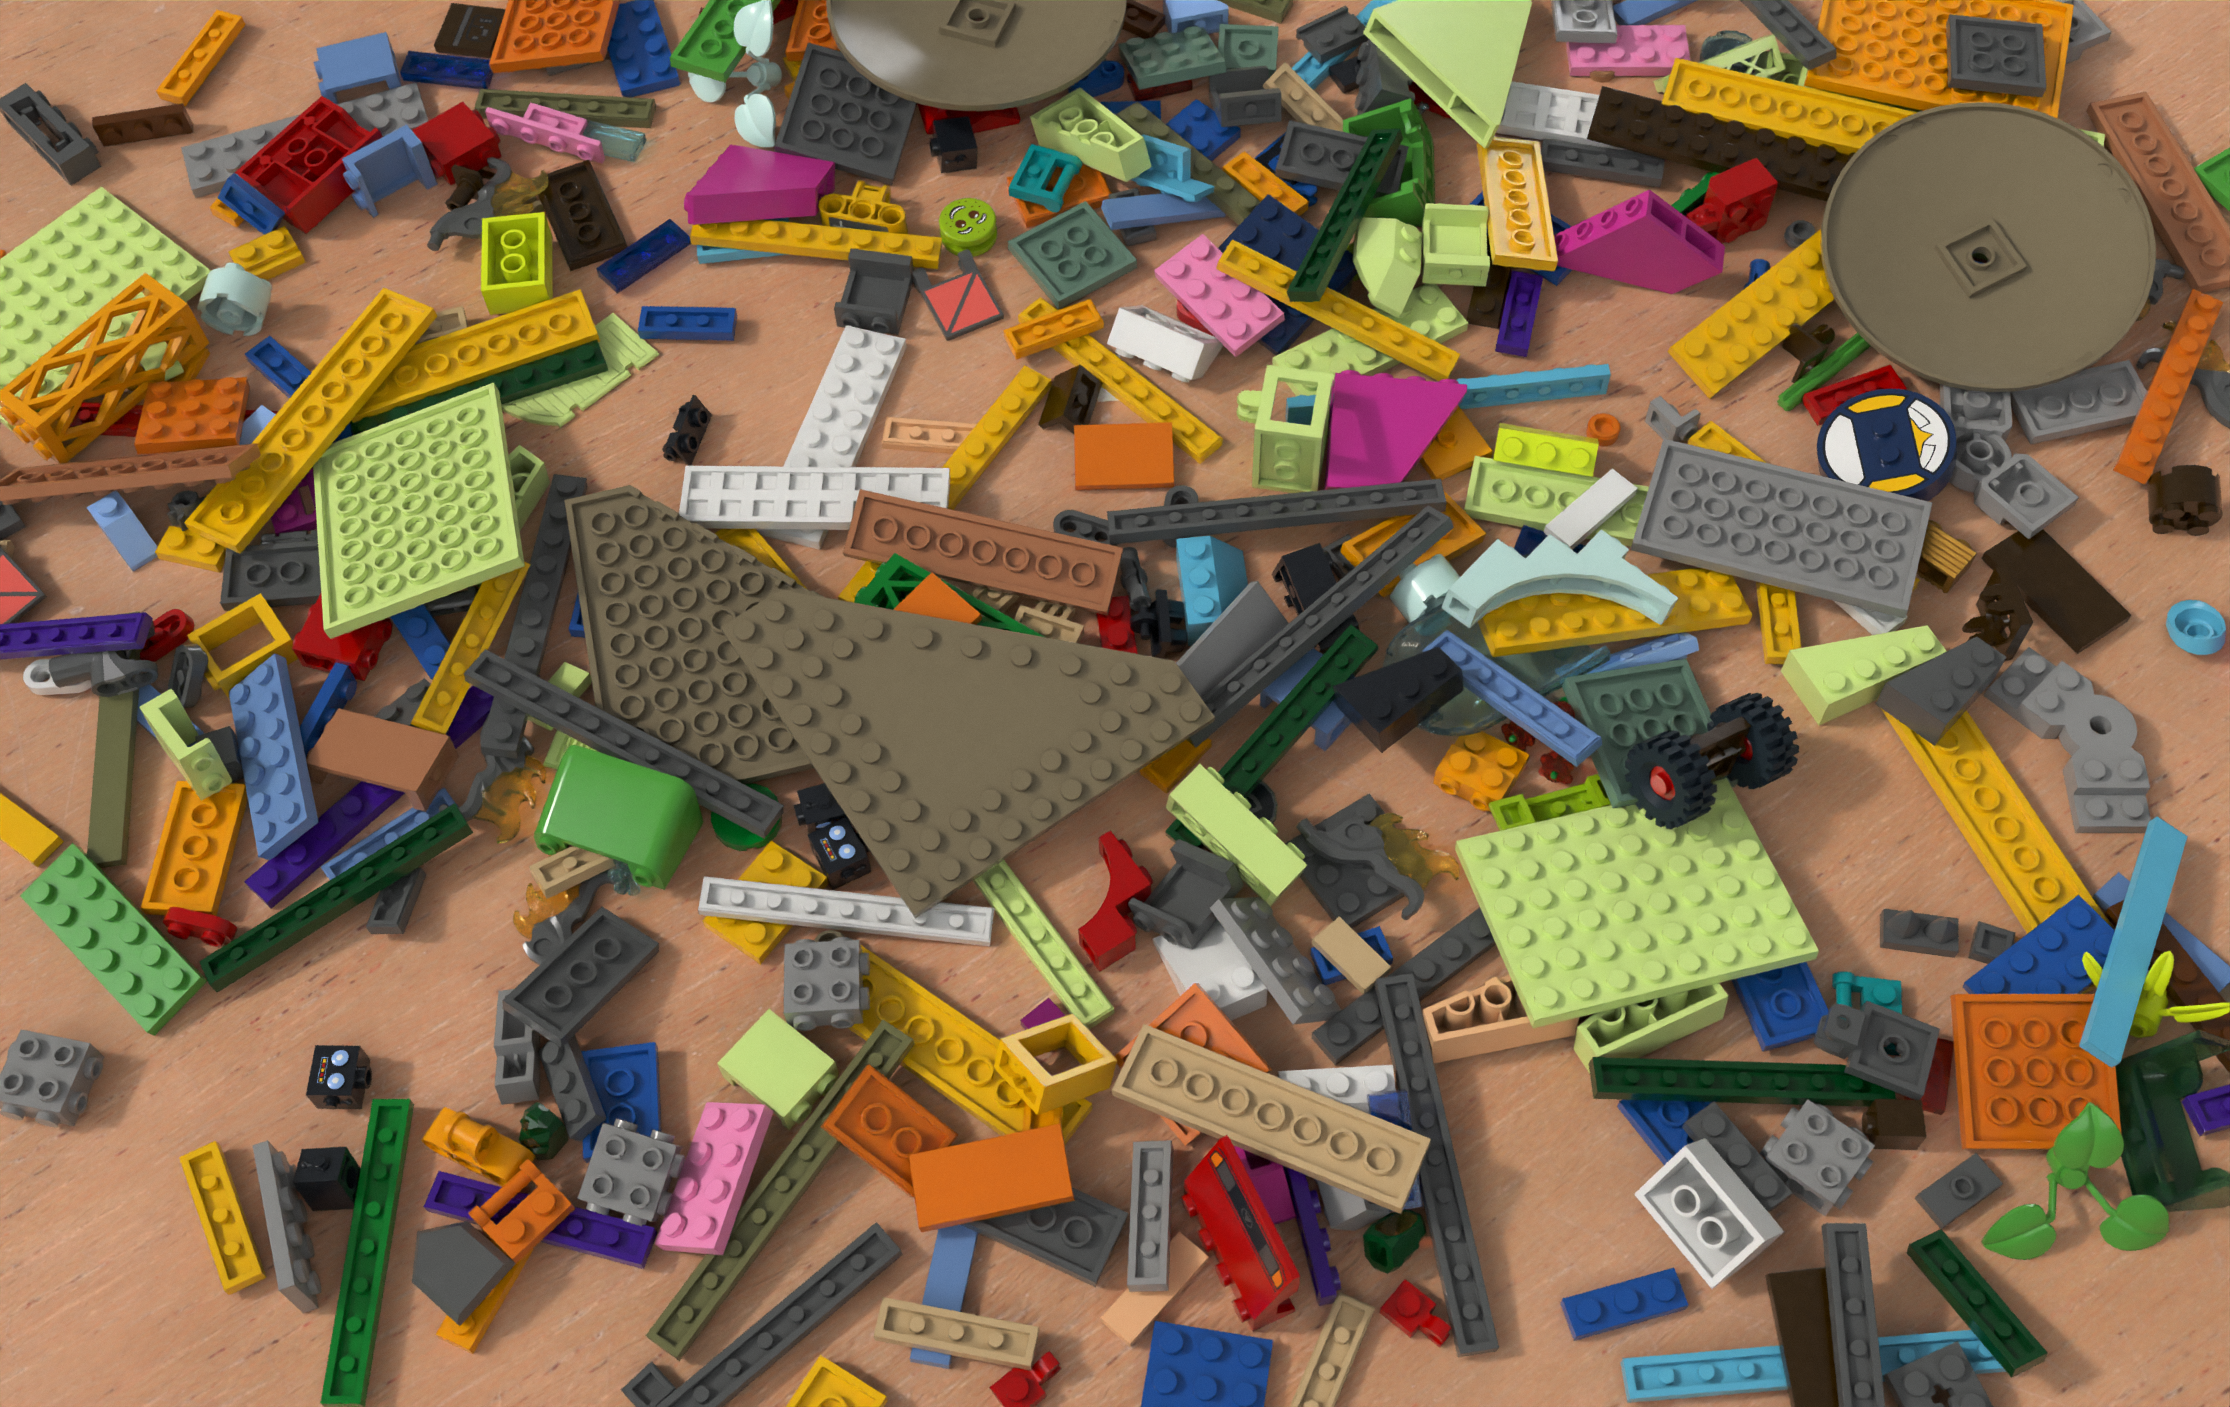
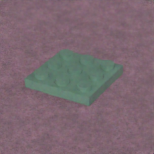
(1171, 57)
(1072, 255)

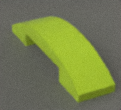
(1518, 811)

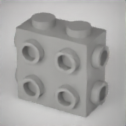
(825, 983)
(48, 1078)
(1818, 1156)
(631, 1172)

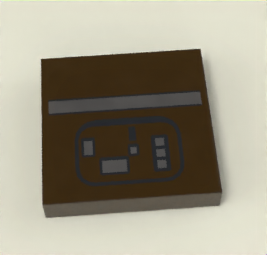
(469, 30)

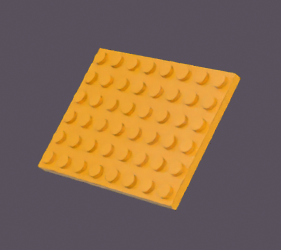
(1899, 50)

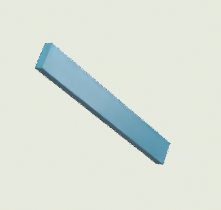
(2133, 943)

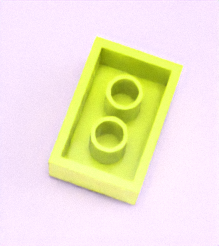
(516, 262)

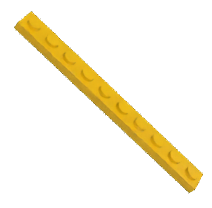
(978, 449)

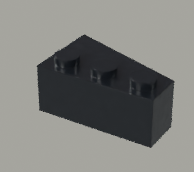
(1306, 578)
(1399, 696)

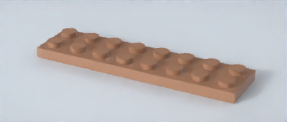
(2170, 188)
(127, 473)
(985, 551)

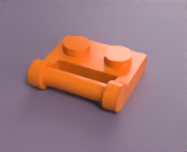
(527, 1221)

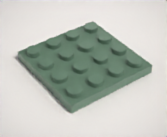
(1632, 707)

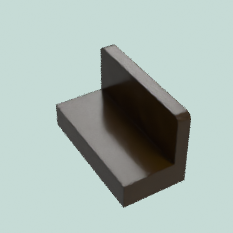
(1071, 399)

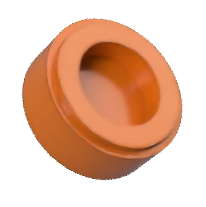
(1604, 428)

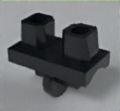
(1155, 622)

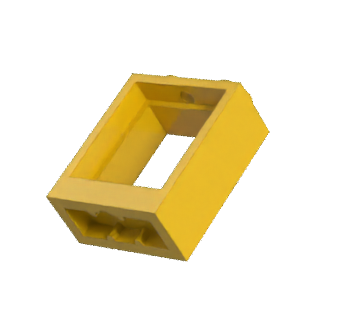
(232, 624)
(1034, 1084)

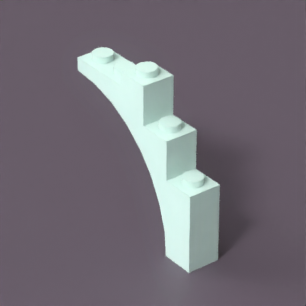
(1553, 567)

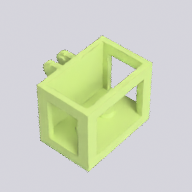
(1285, 453)

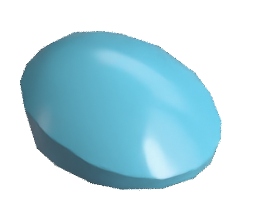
(2196, 627)

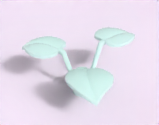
(757, 116)

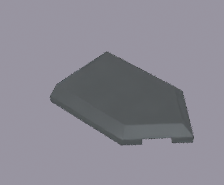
(457, 1268)

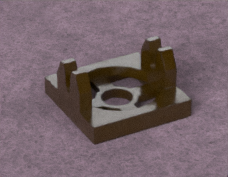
(1994, 614)

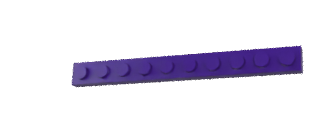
(350, 816)

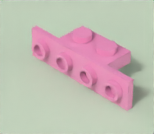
(548, 128)

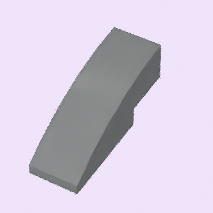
(517, 1057)

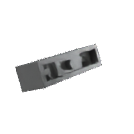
(75, 155)

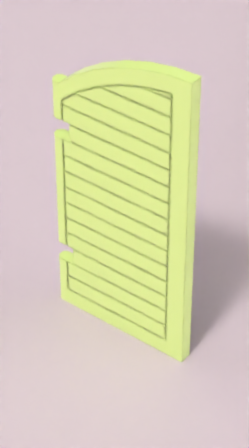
(620, 350)

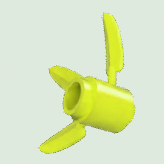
(2154, 1000)

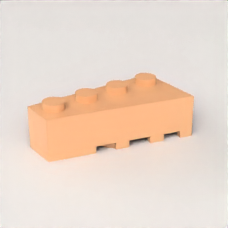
(1485, 1022)

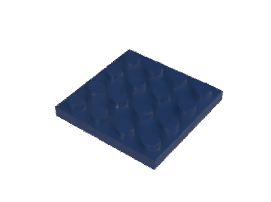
(1286, 239)

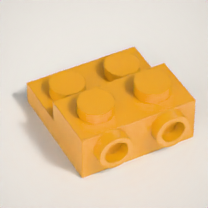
(1480, 769)

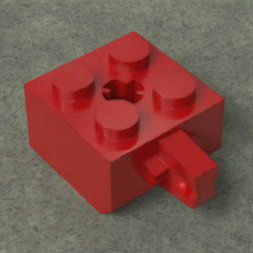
(1736, 201)

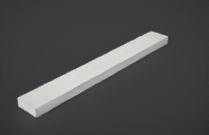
(843, 911)

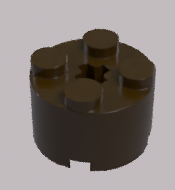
(2184, 500)

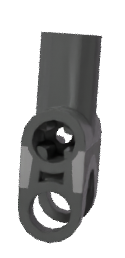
(109, 671)

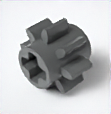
(182, 507)

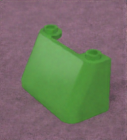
(1418, 175)
(620, 814)

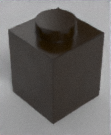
(1895, 1124)

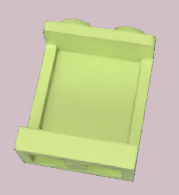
(1455, 244)
(175, 731)
(780, 1068)

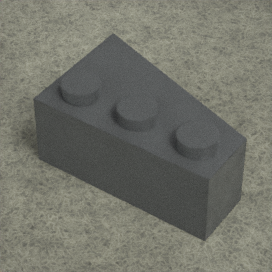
(1942, 689)

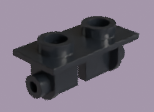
(690, 429)

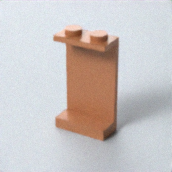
(383, 755)

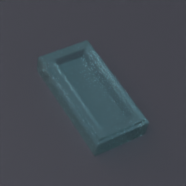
(616, 141)

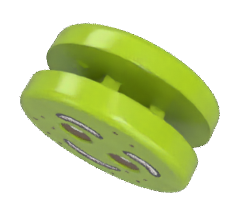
(968, 225)

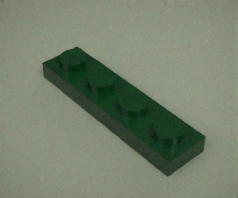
(1977, 1303)

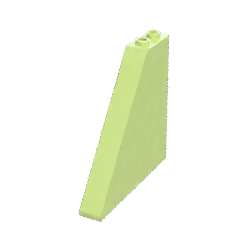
(1456, 53)

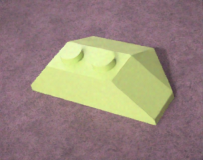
(1387, 261)

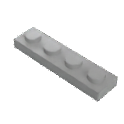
(1150, 1216)

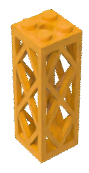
(51, 424)

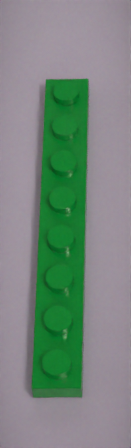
(367, 1254)

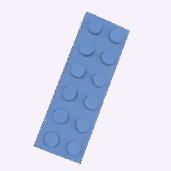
(272, 757)

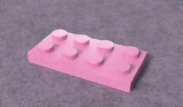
(1637, 51)
(1223, 304)
(714, 1178)

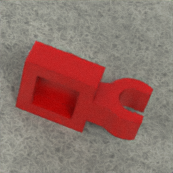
(1412, 1311)
(1022, 1386)

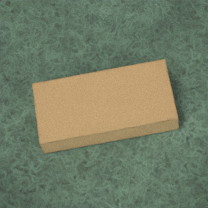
(1351, 955)

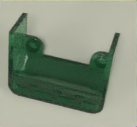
(2154, 1129)

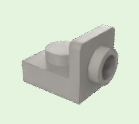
(1668, 423)

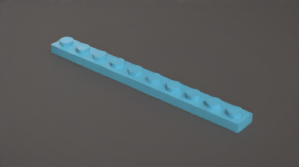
(1501, 389)
(1762, 1367)

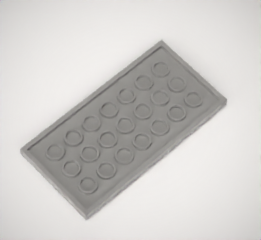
(1783, 527)

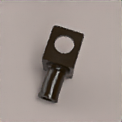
(468, 185)
(1807, 347)

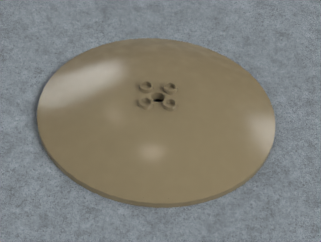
(949, 61)
(2003, 181)

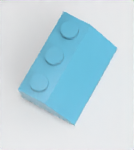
(1209, 580)

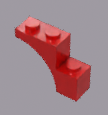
(1111, 931)

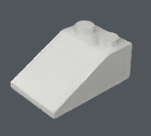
(1218, 969)

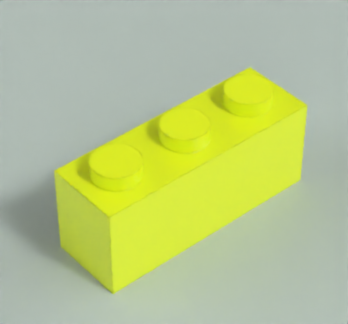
(1546, 449)

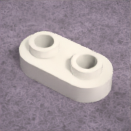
(39, 671)

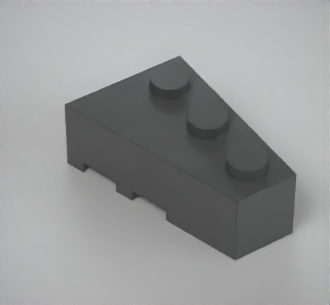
(1379, 80)

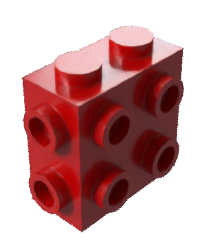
(458, 139)
(355, 649)

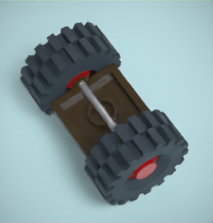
(1743, 742)

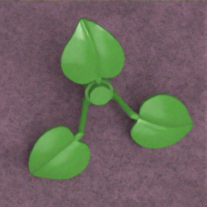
(2084, 1142)

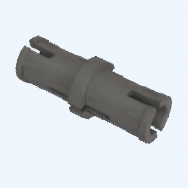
(1134, 579)

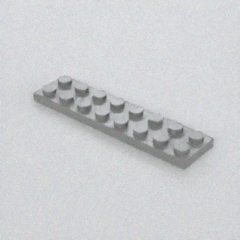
(216, 159)

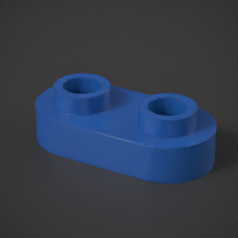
(1103, 79)

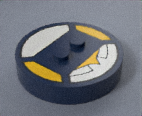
(1889, 443)

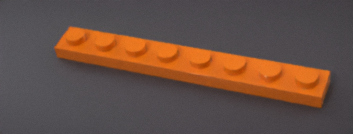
(2168, 387)

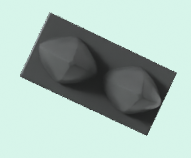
(1919, 933)

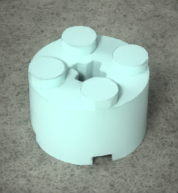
(234, 300)
(1423, 587)

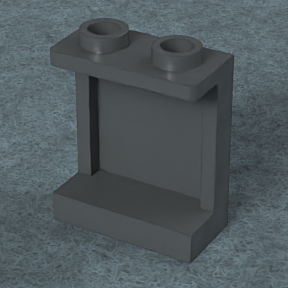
(1242, 99)
(875, 291)
(1184, 897)

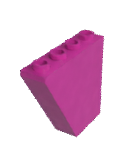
(759, 186)
(1642, 245)
(1384, 426)

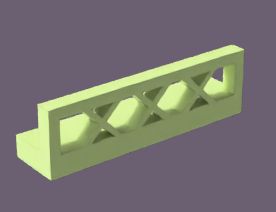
(1738, 55)

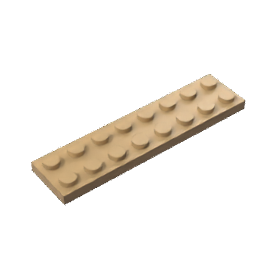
(1272, 1118)

